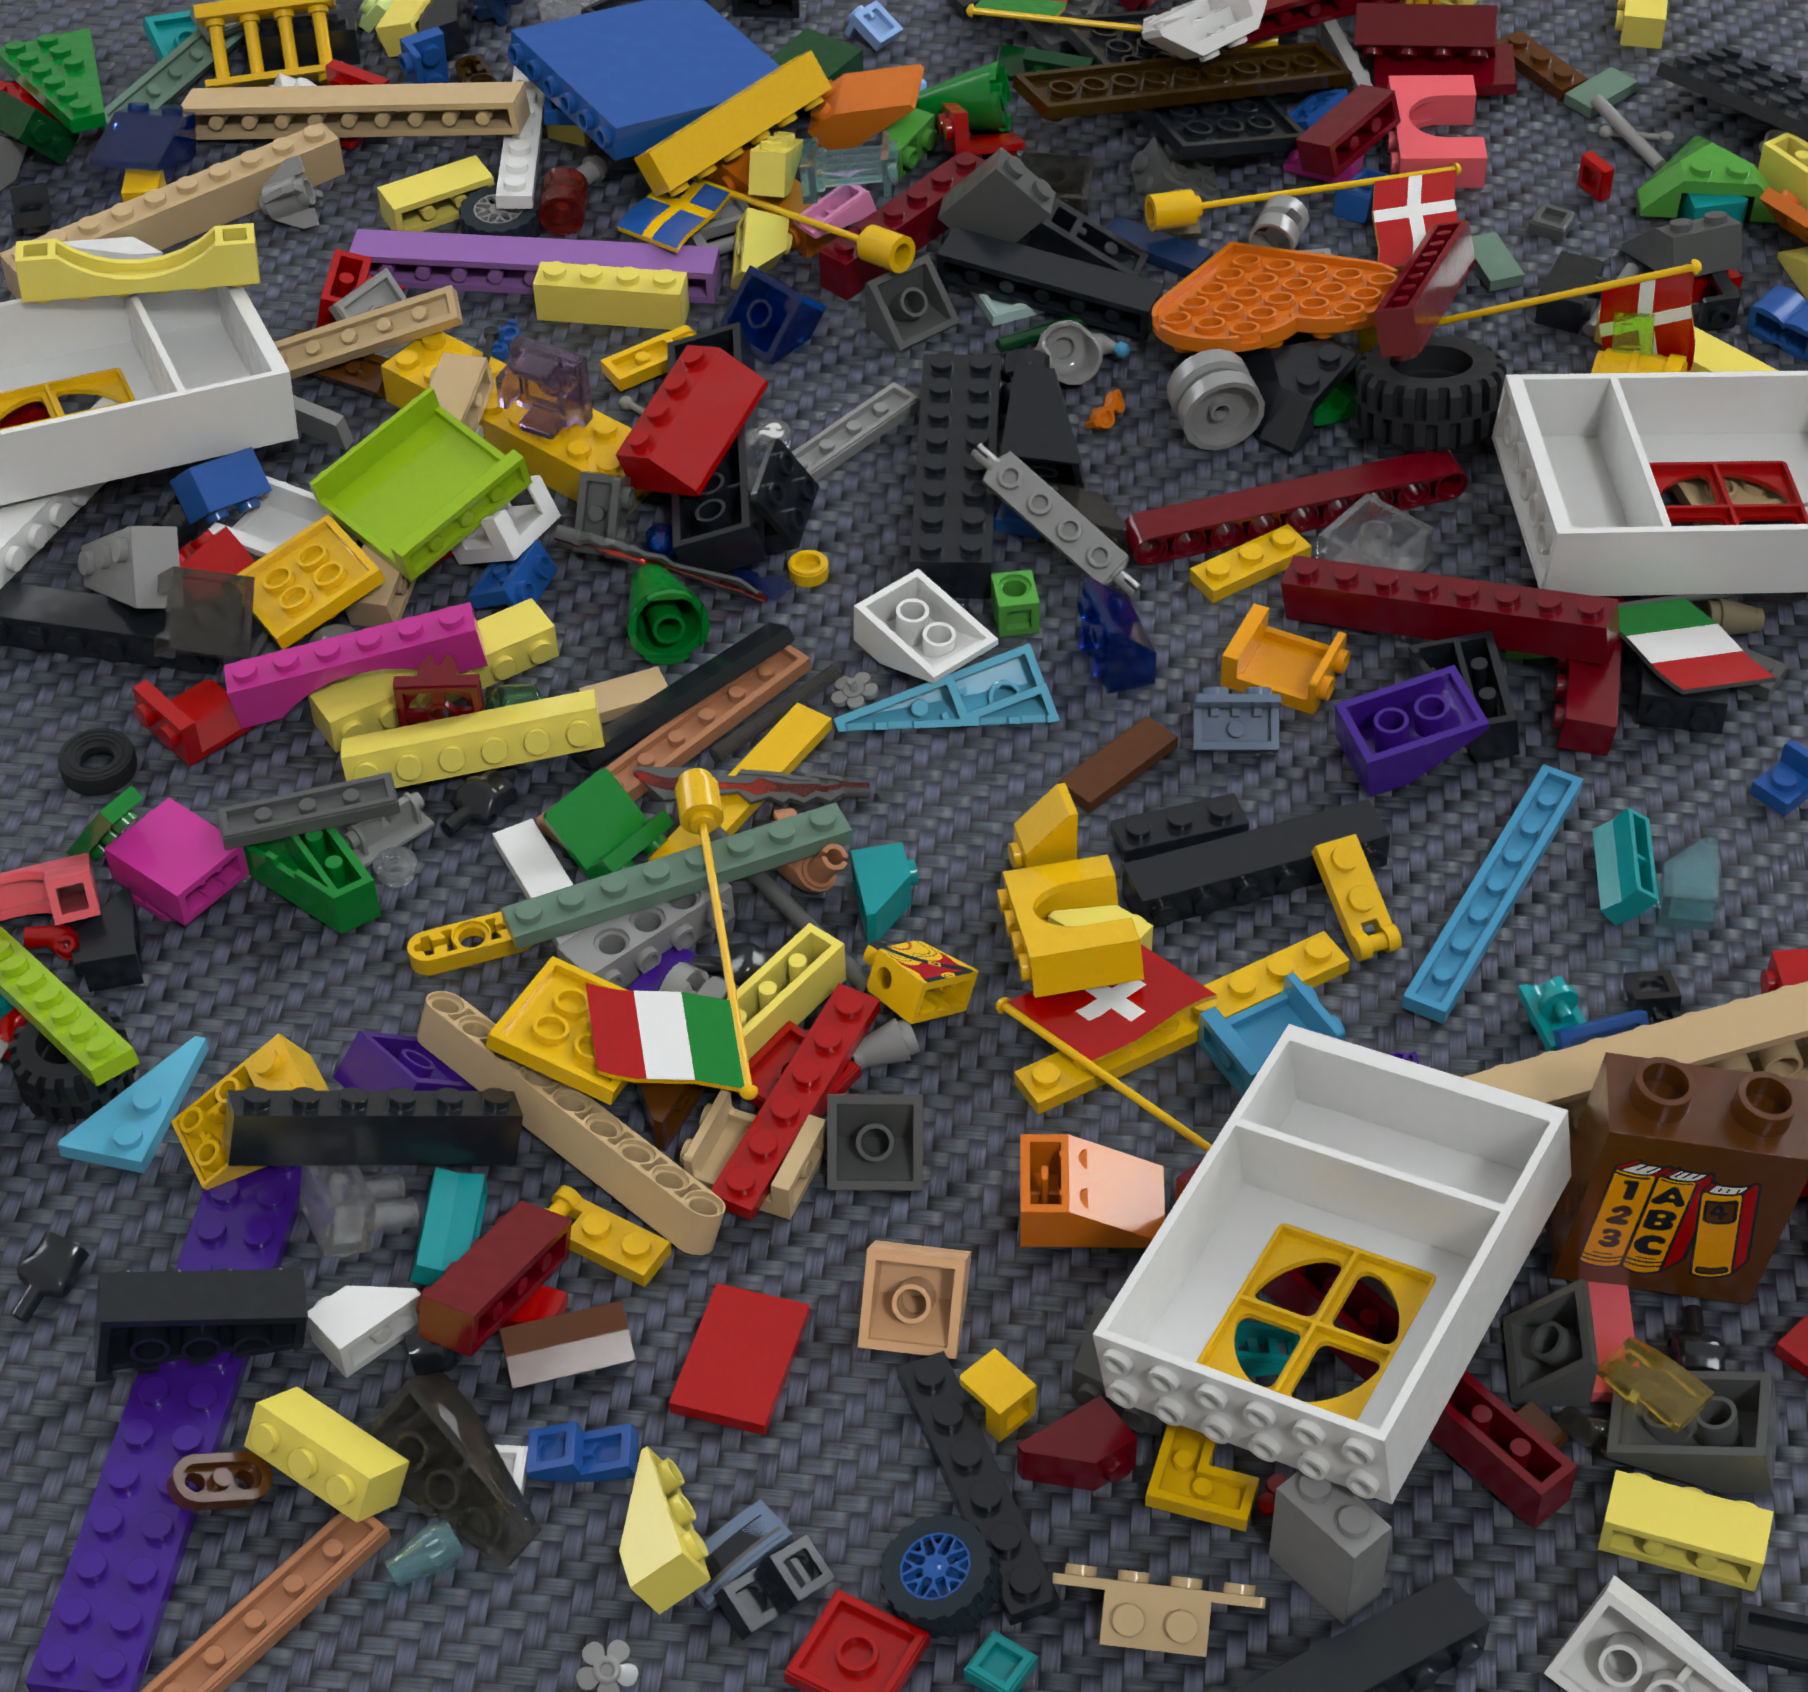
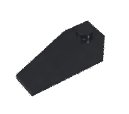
(1083, 239)

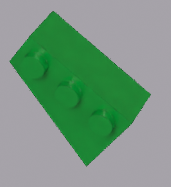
(318, 876)

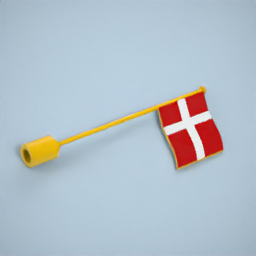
(1401, 209)
(1659, 292)

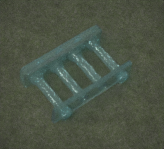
(846, 167)

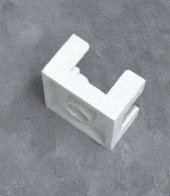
(509, 529)

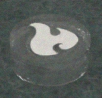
(773, 429)

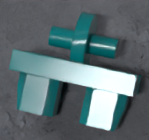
(1550, 1008)

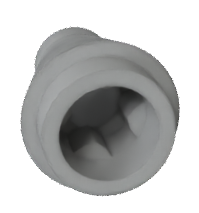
(887, 1045)

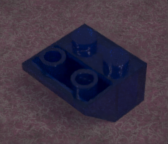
(1114, 638)

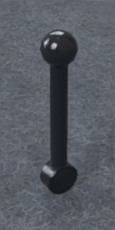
(491, 334)

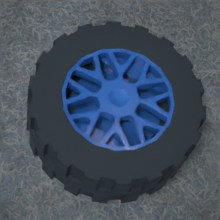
(941, 1575)

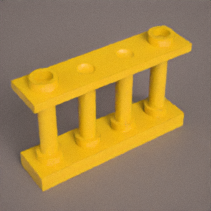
(248, 13)

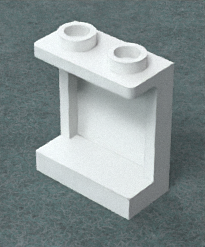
(278, 518)

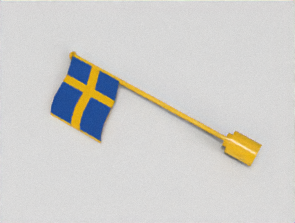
(673, 220)

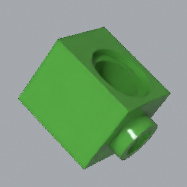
(1015, 603)

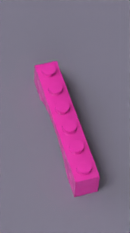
(275, 682)

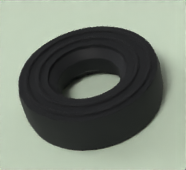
(102, 780)

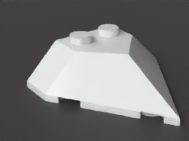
(1203, 27)

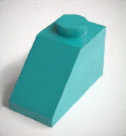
(882, 886)

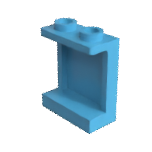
(1247, 1038)

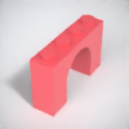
(1429, 102)
(53, 887)

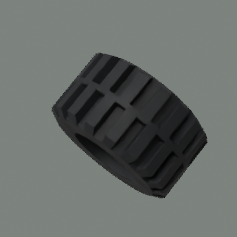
(57, 1087)

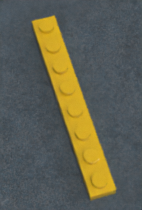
(1063, 1079)

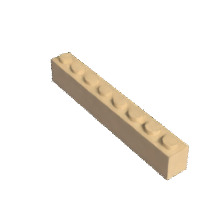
(463, 390)

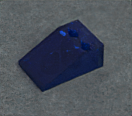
(146, 138)

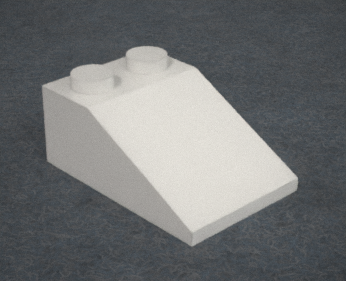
(919, 629)

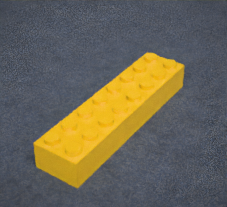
(555, 459)

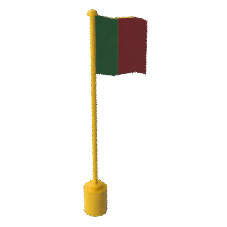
(1050, 11)

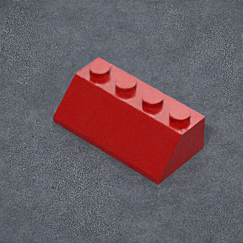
(690, 422)

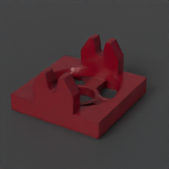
(436, 681)

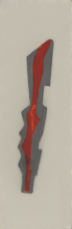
(632, 554)
(761, 785)

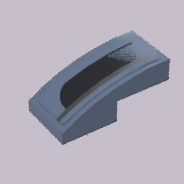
(741, 1547)

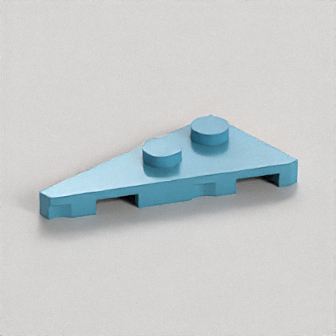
(135, 1122)

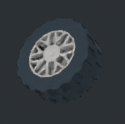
(480, 216)

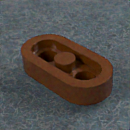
(215, 1480)

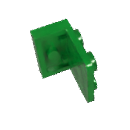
(604, 826)

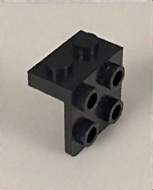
(784, 497)

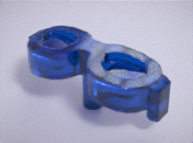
(771, 586)

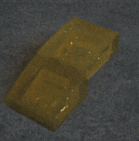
(1656, 1381)

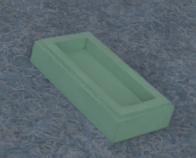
(1609, 83)
(1495, 263)

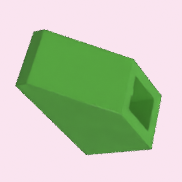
(914, 136)

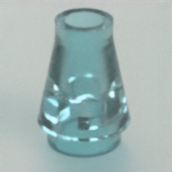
(426, 1554)

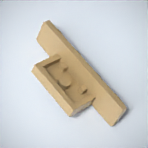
(1157, 1615)

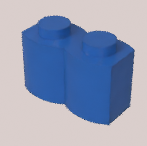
(1781, 320)

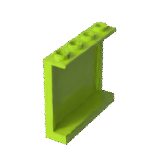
(418, 485)

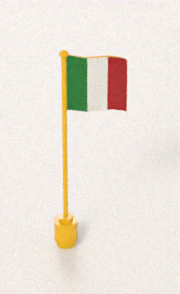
(677, 1033)

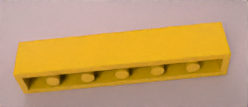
(733, 124)

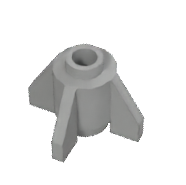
(288, 197)

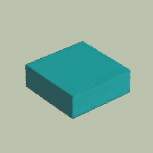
(1000, 1665)

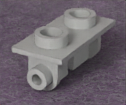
(394, 830)

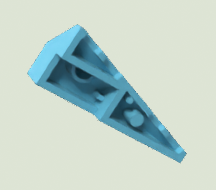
(986, 693)

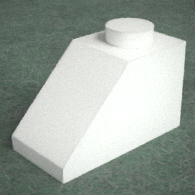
(362, 1323)

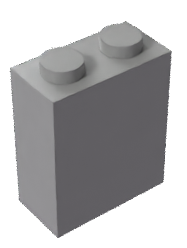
(1329, 1544)

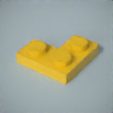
(1191, 1487)

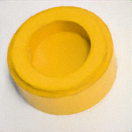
(808, 568)

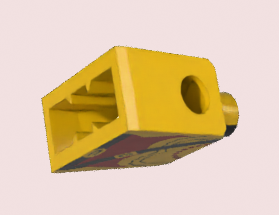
(918, 980)

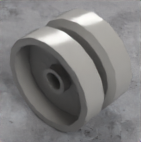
(1215, 399)

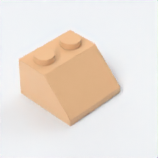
(913, 1298)

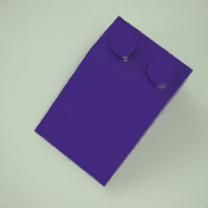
(1407, 728)

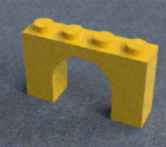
(1068, 957)

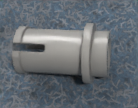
(593, 169)

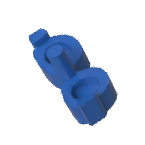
(507, 334)

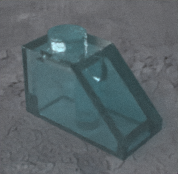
(1690, 887)

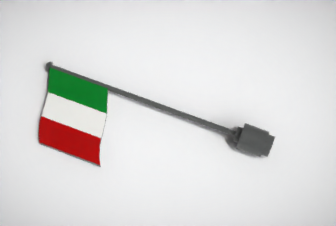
(1687, 645)

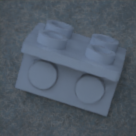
(1236, 720)

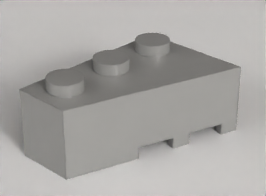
(129, 562)

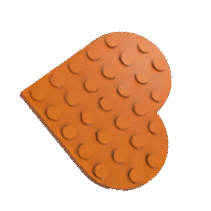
(1265, 294)

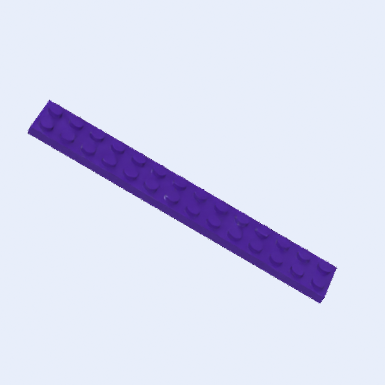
(133, 1529)

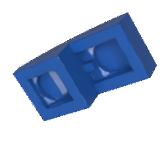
(571, 1455)

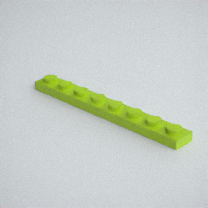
(61, 1015)

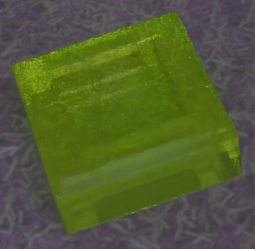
(1633, 333)

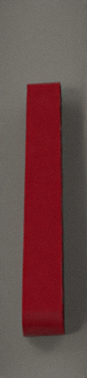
(1301, 502)

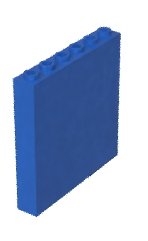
(638, 68)

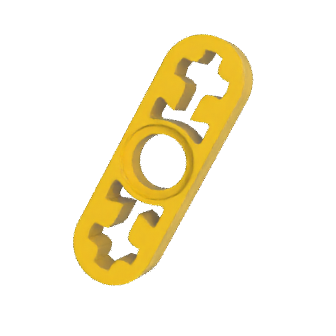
(461, 956)

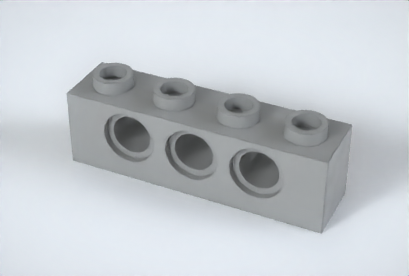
(634, 942)

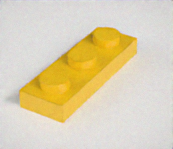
(1248, 563)

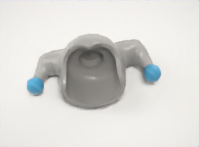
(1076, 351)

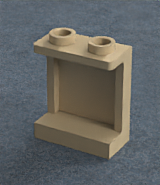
(721, 1132)

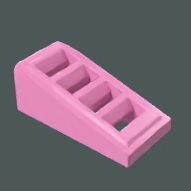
(839, 208)

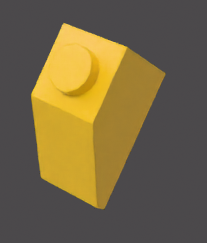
(1046, 831)

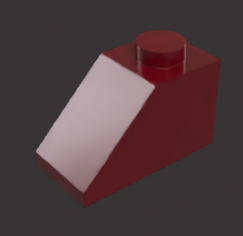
(1080, 1449)

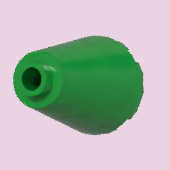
(980, 92)
(664, 617)

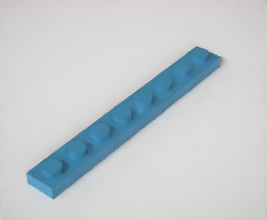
(1492, 894)

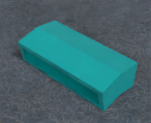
(1625, 866)
(449, 1222)

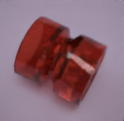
(563, 200)

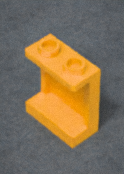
(1283, 661)

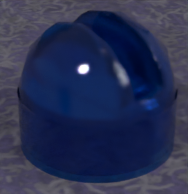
(660, 540)

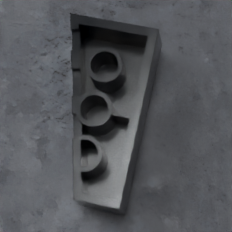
(195, 1316)

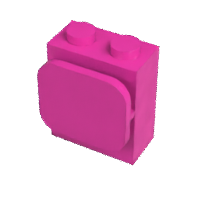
(175, 863)

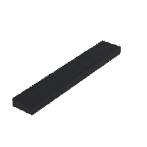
(687, 692)

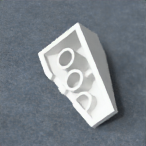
(1635, 1648)

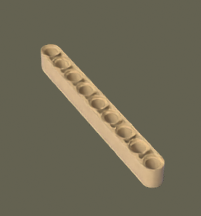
(577, 1128)

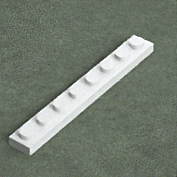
(521, 154)

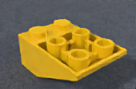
(201, 1125)

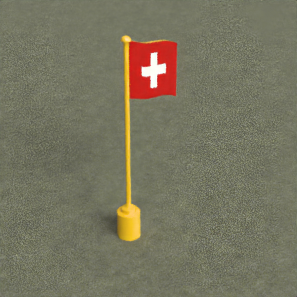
(1112, 1018)

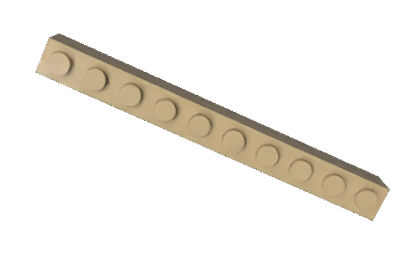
(360, 110)
(202, 199)

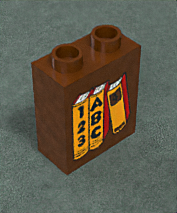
(1681, 1178)

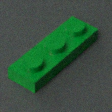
(107, 825)

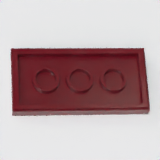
(1490, 76)

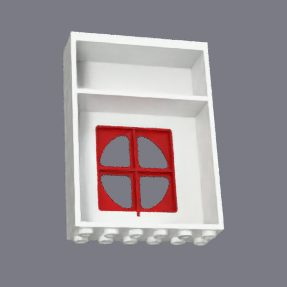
(1603, 447)

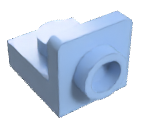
(874, 25)

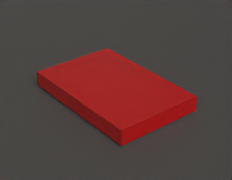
(740, 1359)

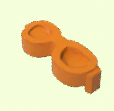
(1104, 416)

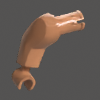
(815, 872)

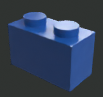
(221, 486)

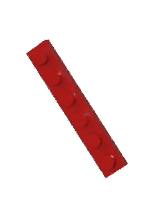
(796, 1095)

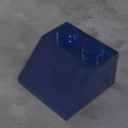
(772, 315)

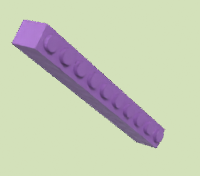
(512, 263)

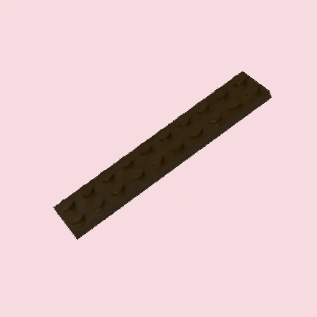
(1180, 82)

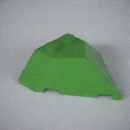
(1703, 169)

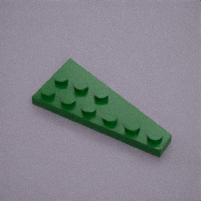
(60, 76)

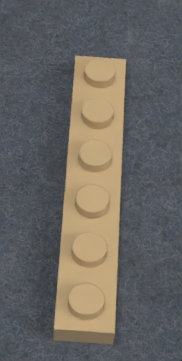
(371, 331)

